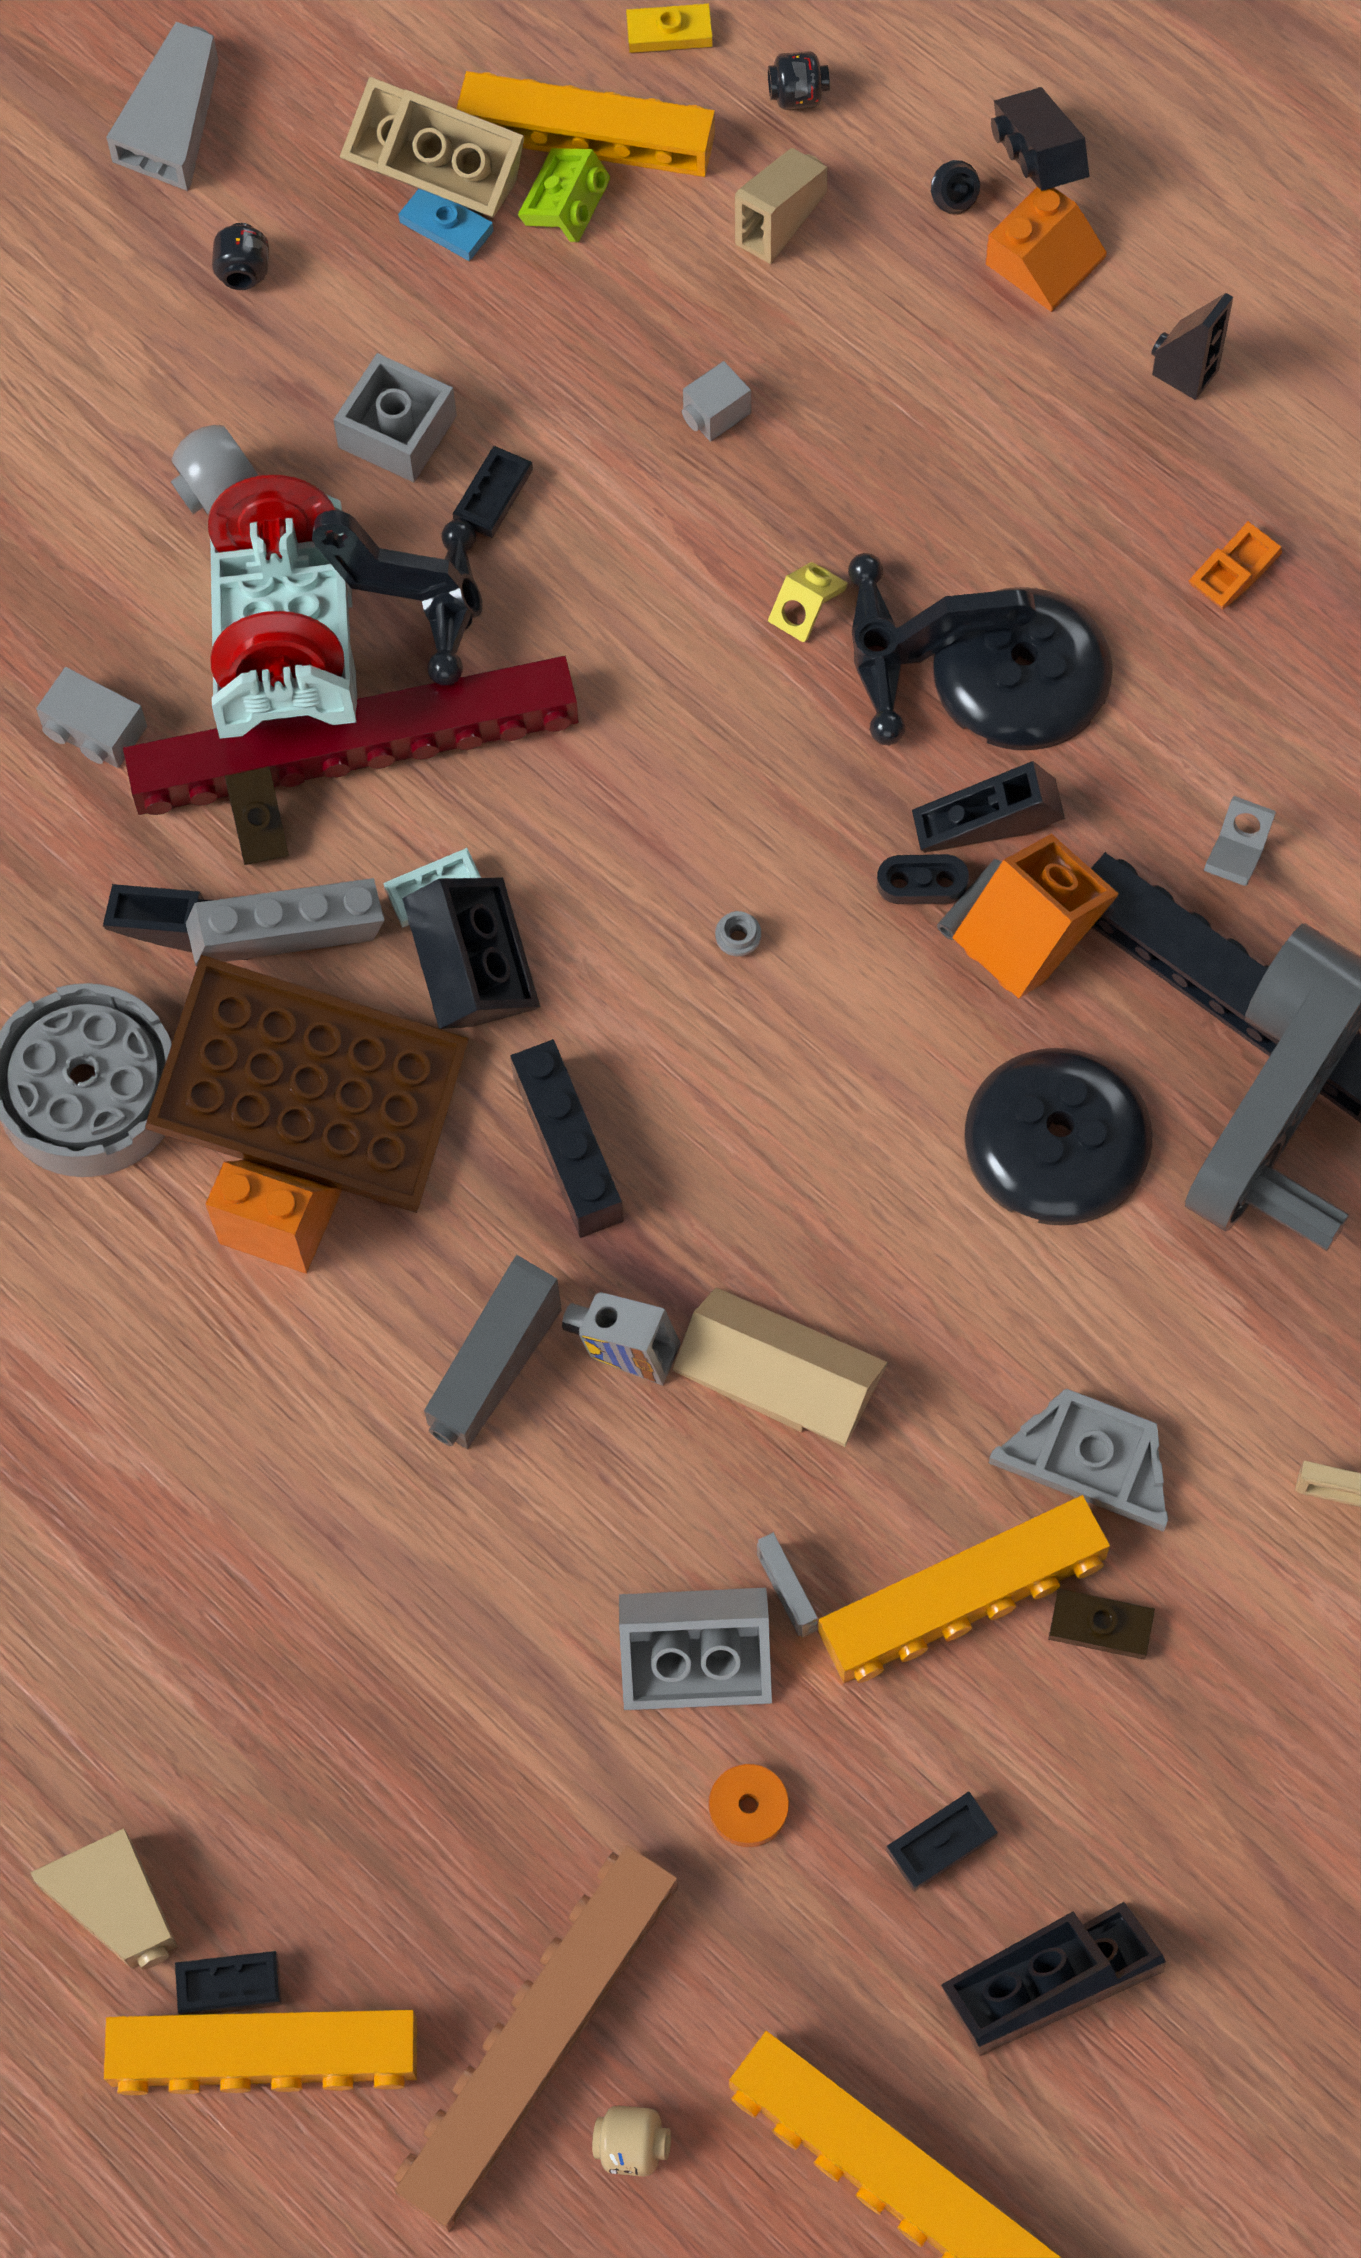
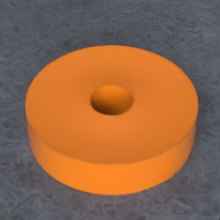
(748, 1828)

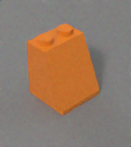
(1033, 914)
(270, 1213)

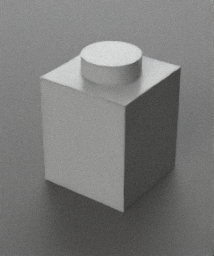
(716, 401)

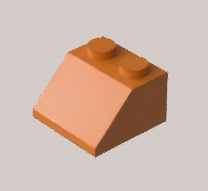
(1045, 247)

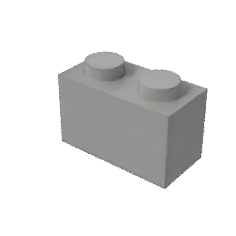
(90, 718)

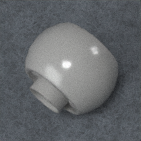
(207, 466)

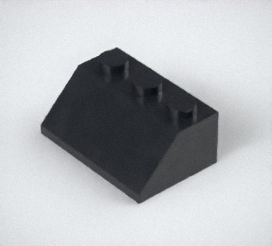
(470, 951)

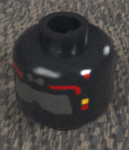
(797, 80)
(240, 256)

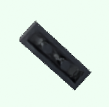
(1040, 138)

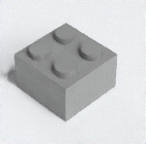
(395, 417)

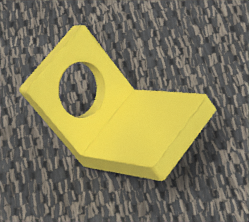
(810, 587)

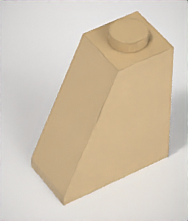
(778, 203)
(111, 1898)

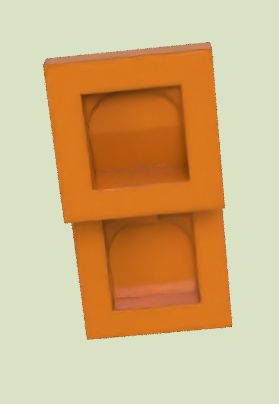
(1236, 566)

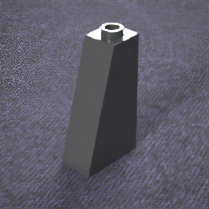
(494, 1353)

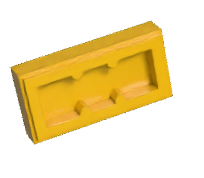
(669, 28)

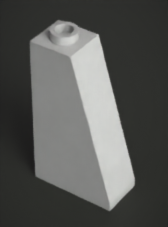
(168, 109)

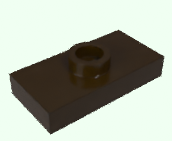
(256, 815)
(1101, 1624)

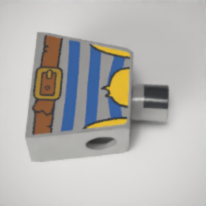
(625, 1335)

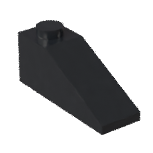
(1194, 348)
(990, 810)

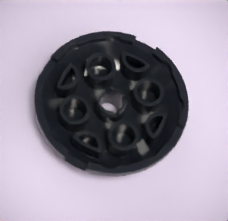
(1034, 702)
(1050, 1175)

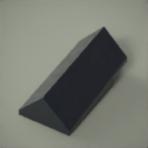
(1052, 1976)

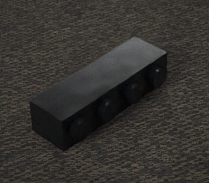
(567, 1138)

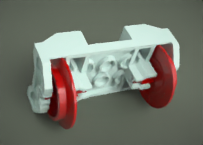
(276, 609)

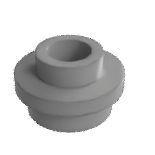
(738, 922)

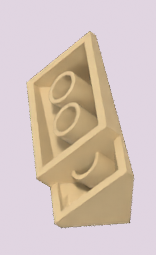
(433, 147)
(778, 1366)

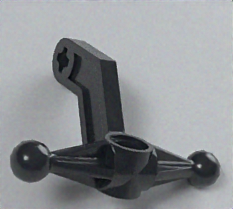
(442, 585)
(918, 637)

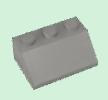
(695, 1648)

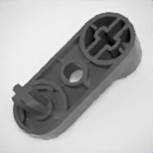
(1315, 1012)

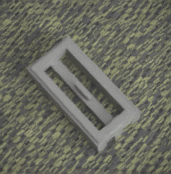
(786, 1585)

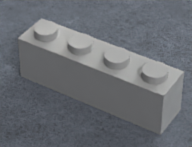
(285, 921)

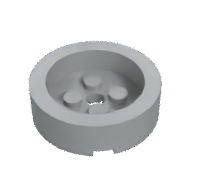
(89, 1124)

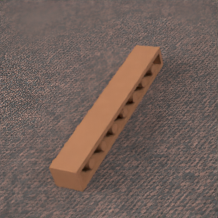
(536, 2037)

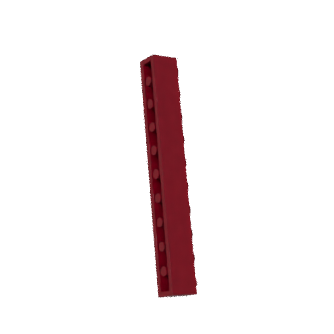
(386, 730)

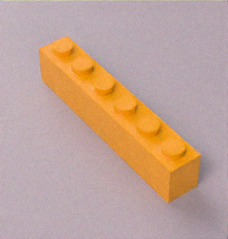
(613, 125)
(963, 1590)
(260, 2050)

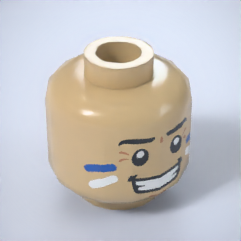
(630, 2140)

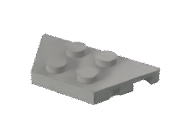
(1093, 1453)

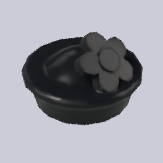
(955, 186)

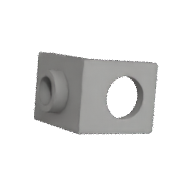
(1238, 852)

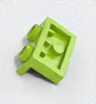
(566, 192)

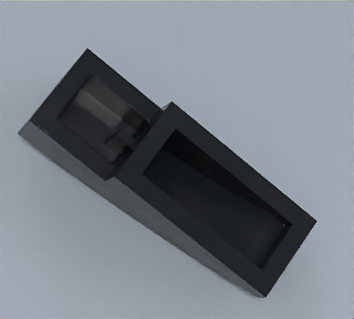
(151, 914)

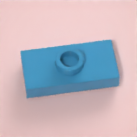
(446, 223)

